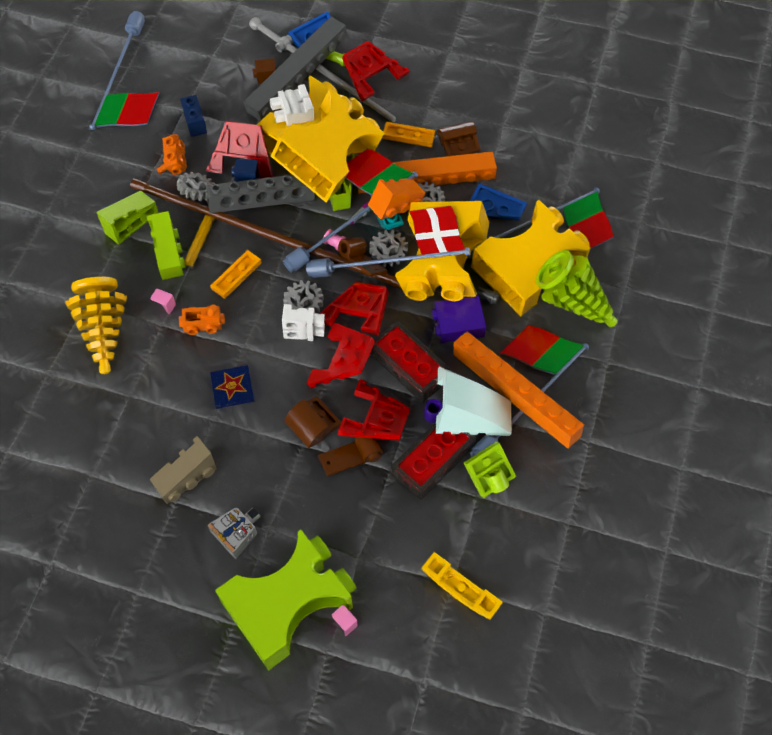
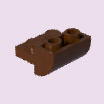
(459, 139)
(311, 421)

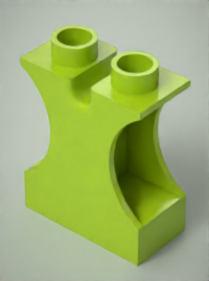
(275, 604)

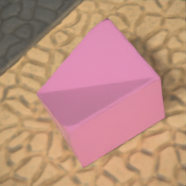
(164, 298)
(345, 619)

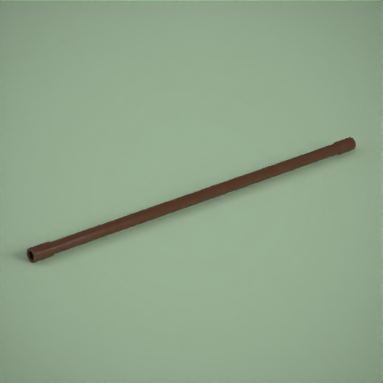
(251, 227)

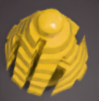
(98, 316)

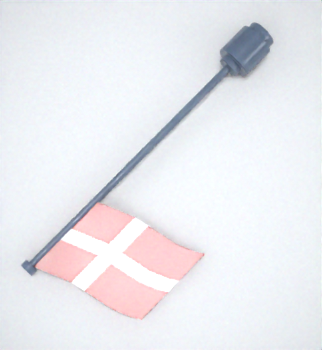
(434, 232)

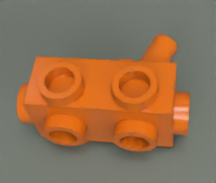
(174, 156)
(202, 319)

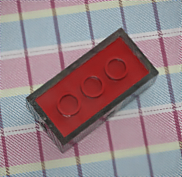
(408, 360)
(431, 460)

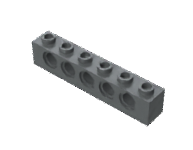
(257, 193)

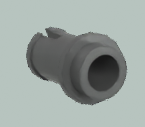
(488, 295)

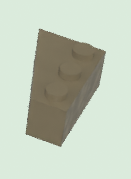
(184, 472)

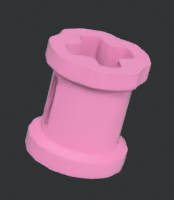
(334, 240)

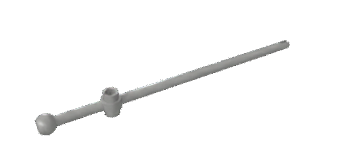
(284, 43)

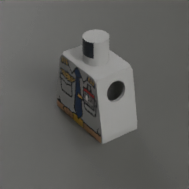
(235, 530)

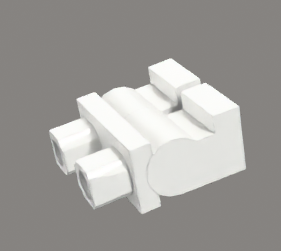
(294, 106)
(302, 323)

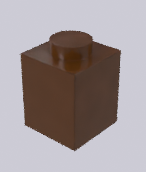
(263, 69)

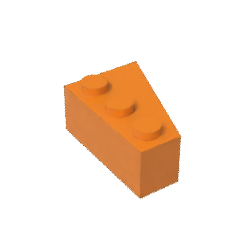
(394, 197)

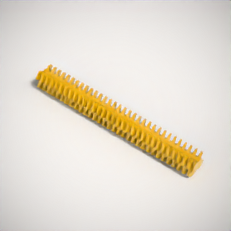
(198, 241)

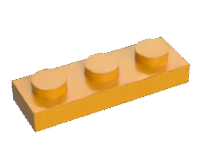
(409, 134)
(236, 274)

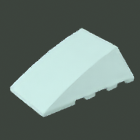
(471, 407)

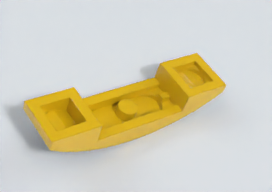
(460, 587)

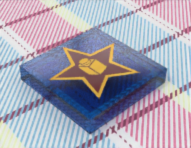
(232, 386)

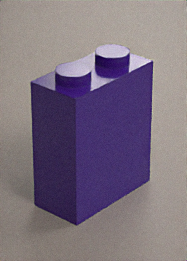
(458, 317)

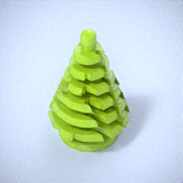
(574, 287)

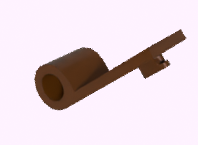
(354, 251)
(350, 455)

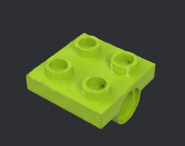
(490, 470)

